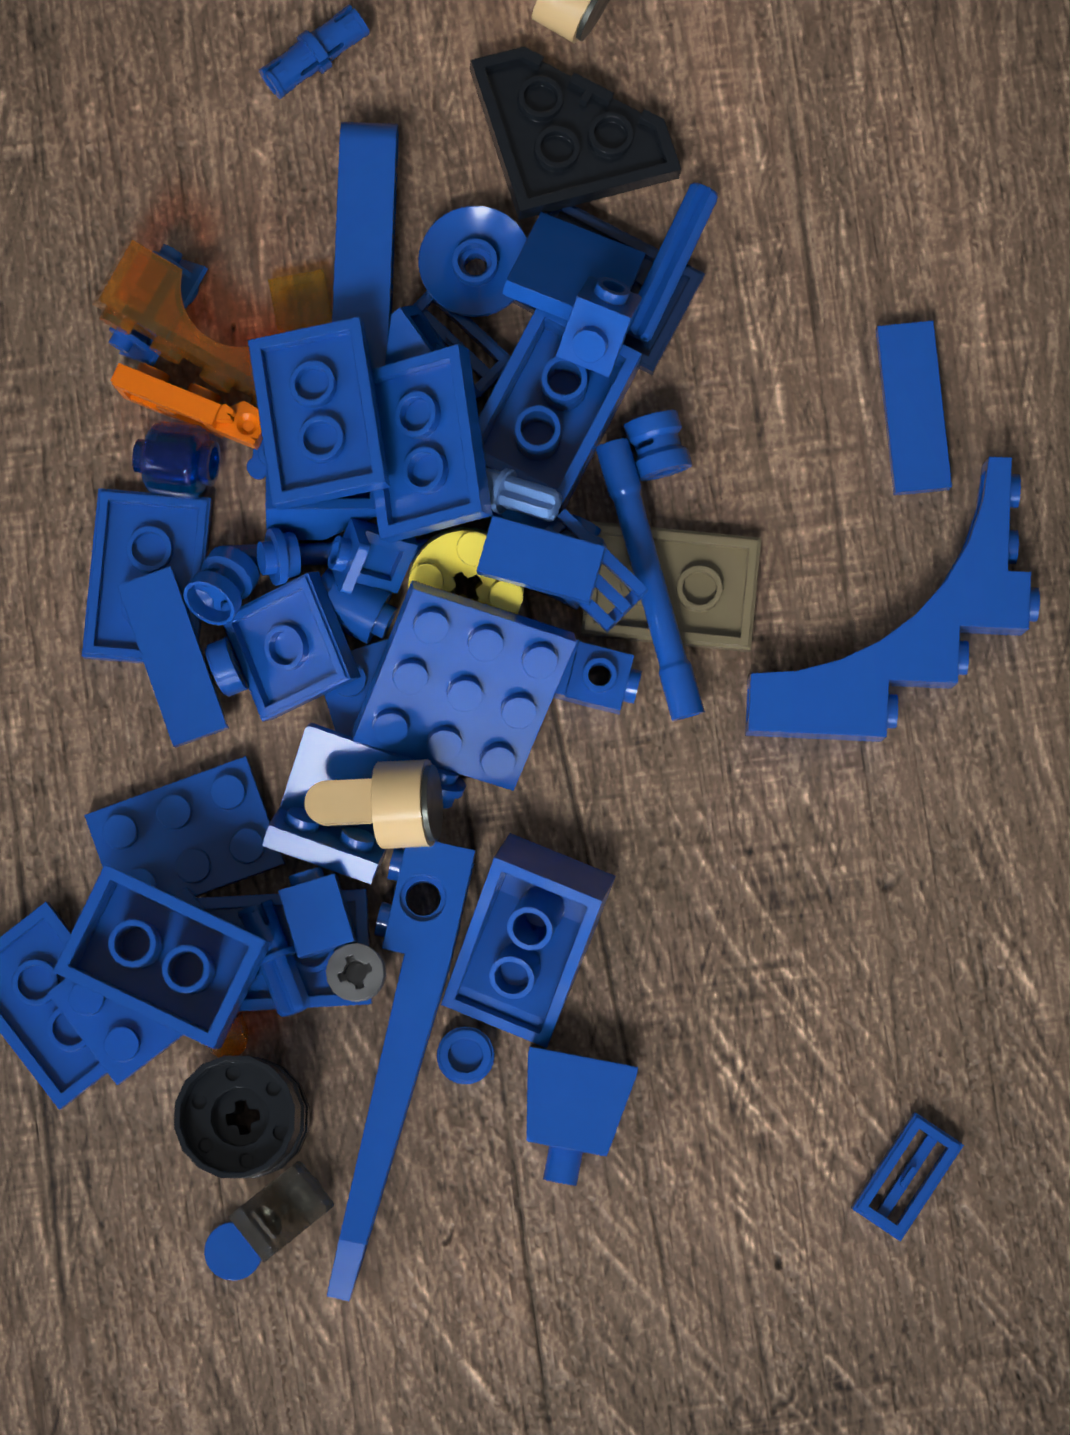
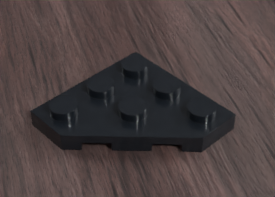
(566, 135)

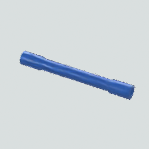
(625, 491)

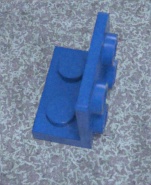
(340, 848)

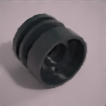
(208, 1110)

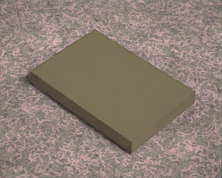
(707, 580)

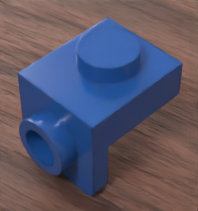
(598, 324)
(369, 560)

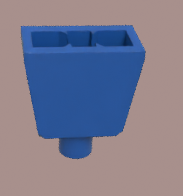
(574, 1107)

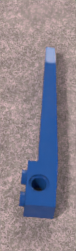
(428, 955)

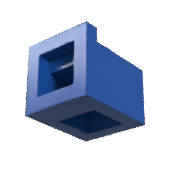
(578, 689)

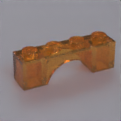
(146, 296)

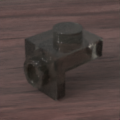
(281, 1210)

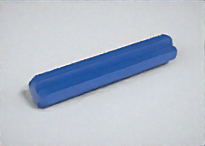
(672, 259)

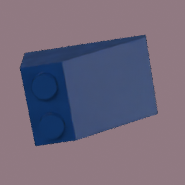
(527, 939)

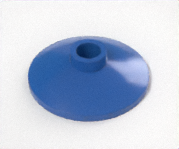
(454, 242)

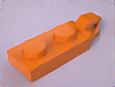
(191, 406)

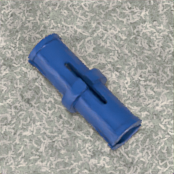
(314, 51)

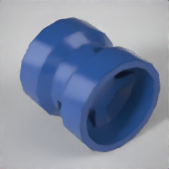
(658, 445)
(221, 585)

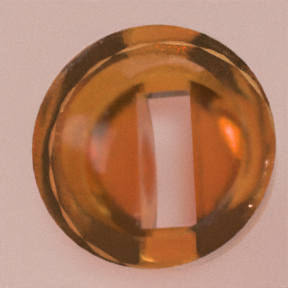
(236, 1039)

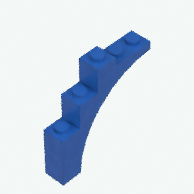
(978, 596)

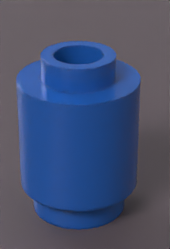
(363, 611)

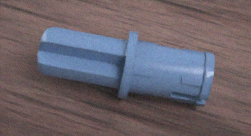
(522, 495)

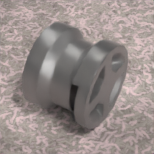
(364, 972)

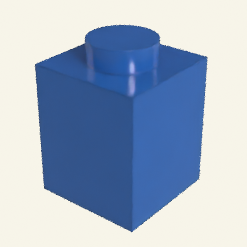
(316, 913)

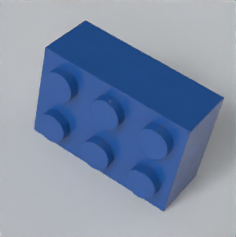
(550, 411)
(162, 957)

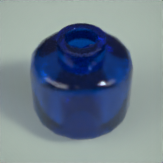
(177, 459)

